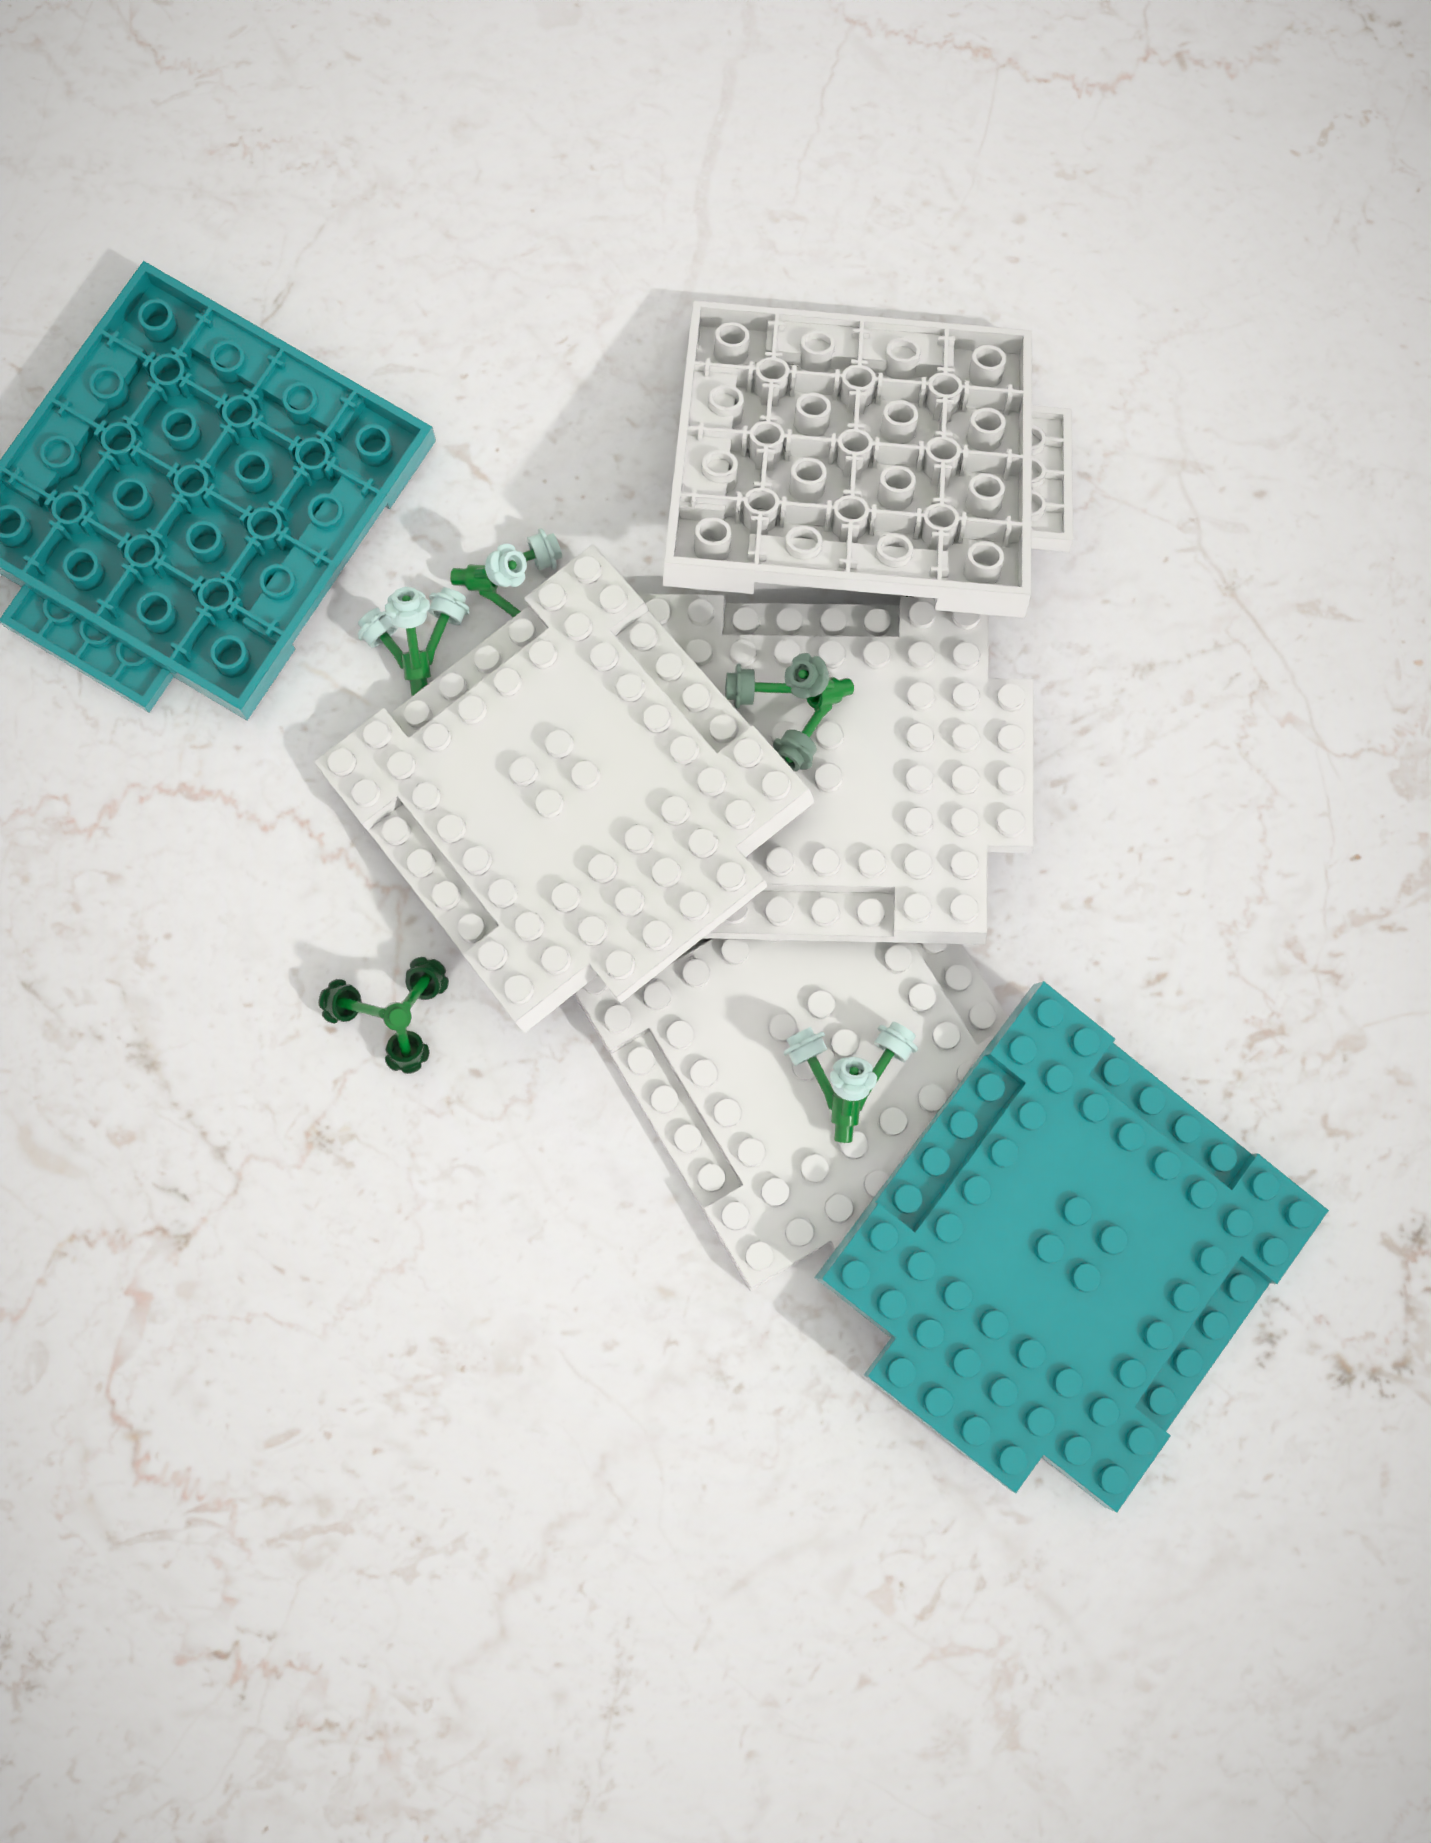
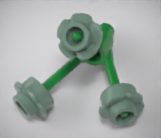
(805, 679)

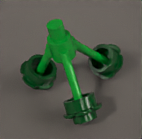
(404, 1048)

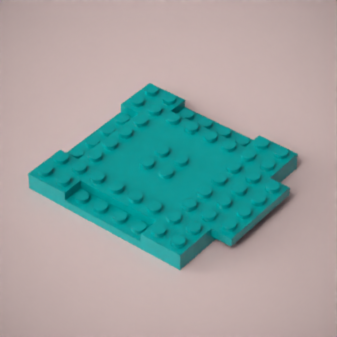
(191, 497)
(1064, 1255)

